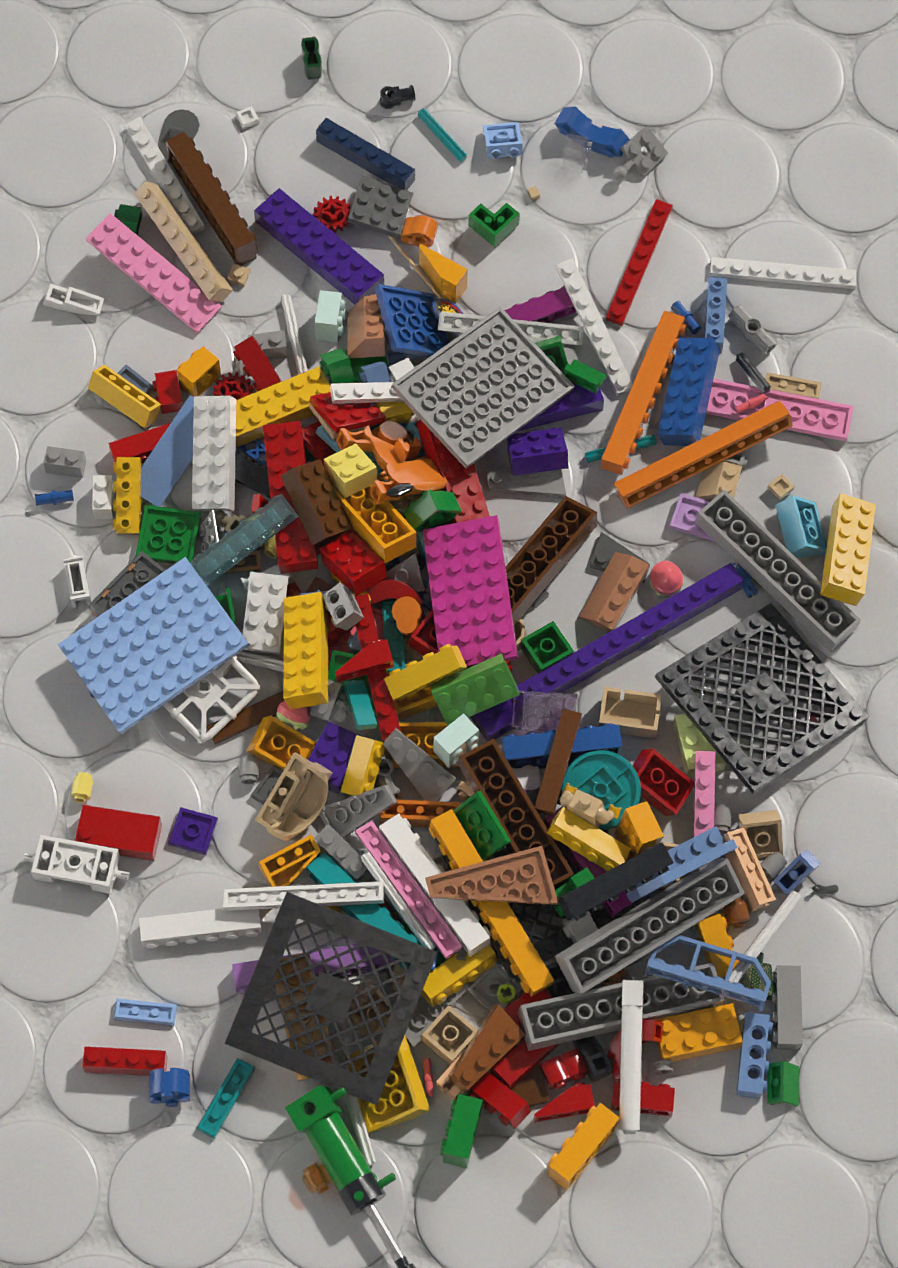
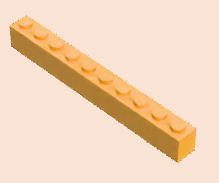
(498, 915)

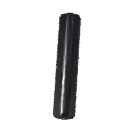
(752, 372)

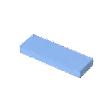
(145, 1012)

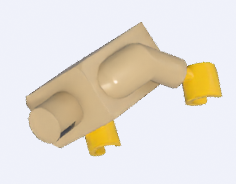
(587, 806)

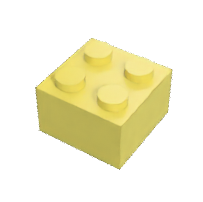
(350, 470)

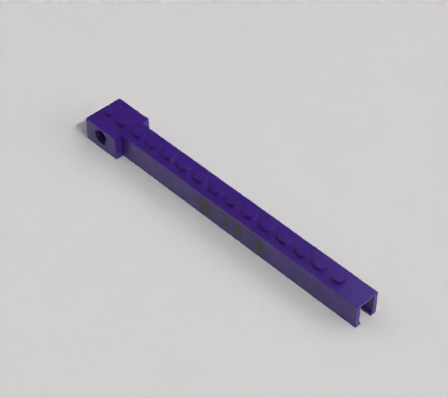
(616, 645)

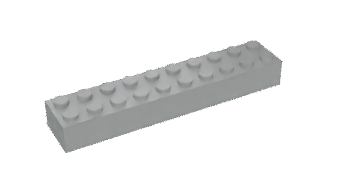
(776, 570)
(649, 925)
(600, 1009)

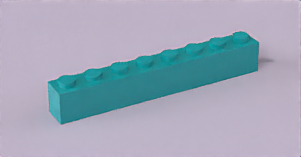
(326, 871)

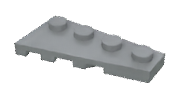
(357, 810)

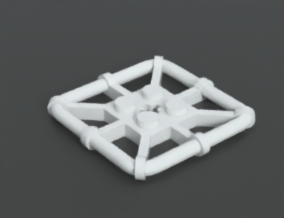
(206, 699)

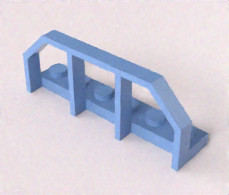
(687, 858)
(711, 984)

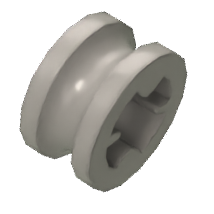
(663, 1067)

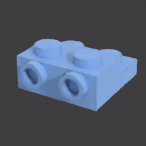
(503, 140)

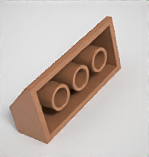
(366, 329)
(614, 591)

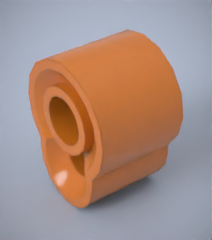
(419, 231)
(407, 615)

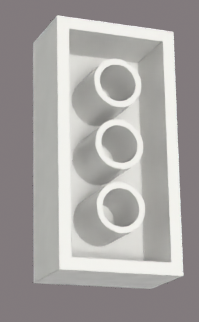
(264, 612)

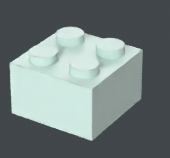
(329, 316)
(456, 740)

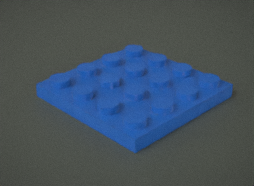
(410, 320)

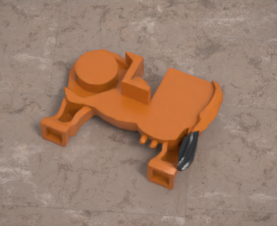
(391, 449)

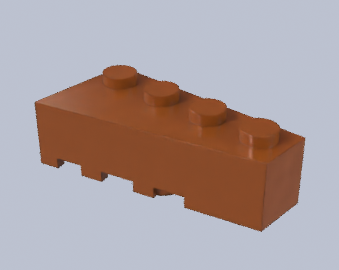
(491, 1042)

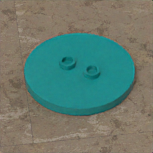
(607, 779)

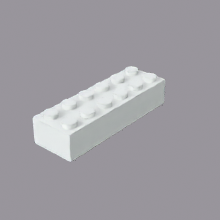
(214, 453)

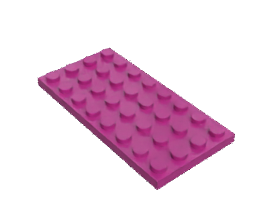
(470, 589)

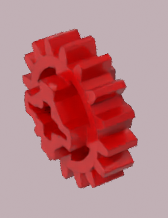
(333, 213)
(233, 386)

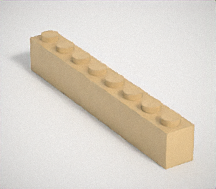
(183, 242)

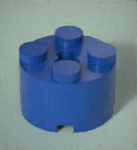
(169, 1086)

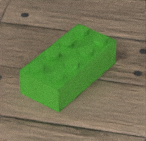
(475, 689)

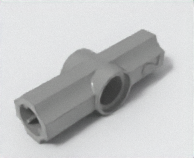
(759, 337)
(388, 778)

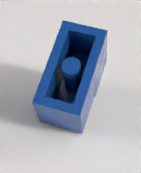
(797, 872)

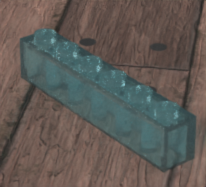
(243, 539)

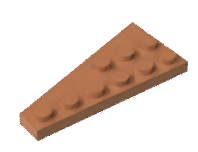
(510, 878)

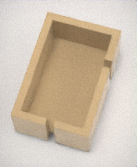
(635, 714)

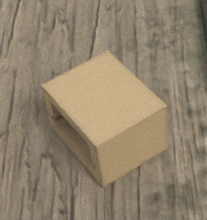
(533, 193)

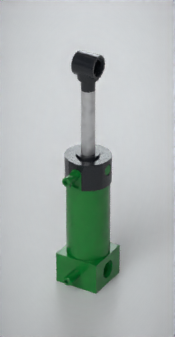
(344, 1161)

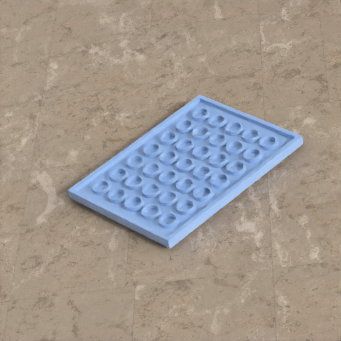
(153, 645)

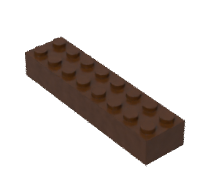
(211, 199)
(547, 553)
(493, 776)

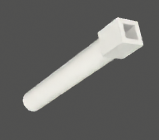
(631, 1056)

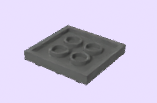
(380, 207)

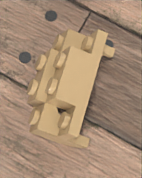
(296, 797)

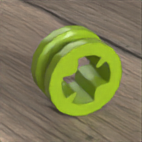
(504, 988)

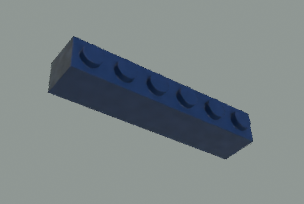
(365, 154)

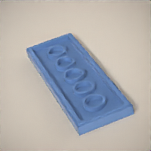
(169, 457)

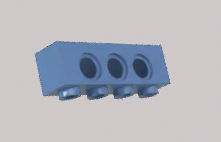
(715, 310)
(745, 1085)

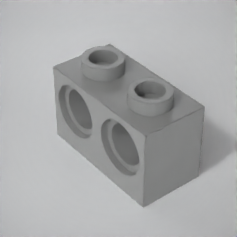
(342, 607)

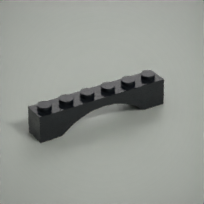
(589, 1048)

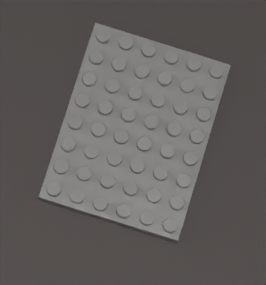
(482, 387)

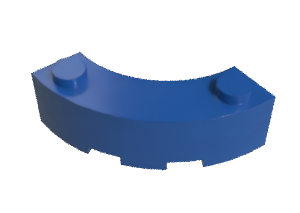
(604, 139)

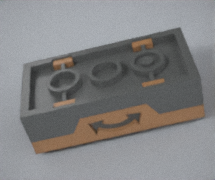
(131, 578)

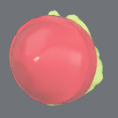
(666, 579)
(297, 717)

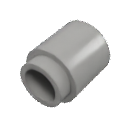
(249, 769)
(722, 818)
(773, 865)

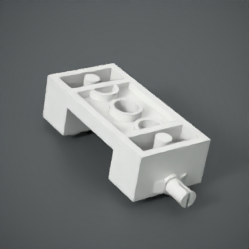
(96, 867)

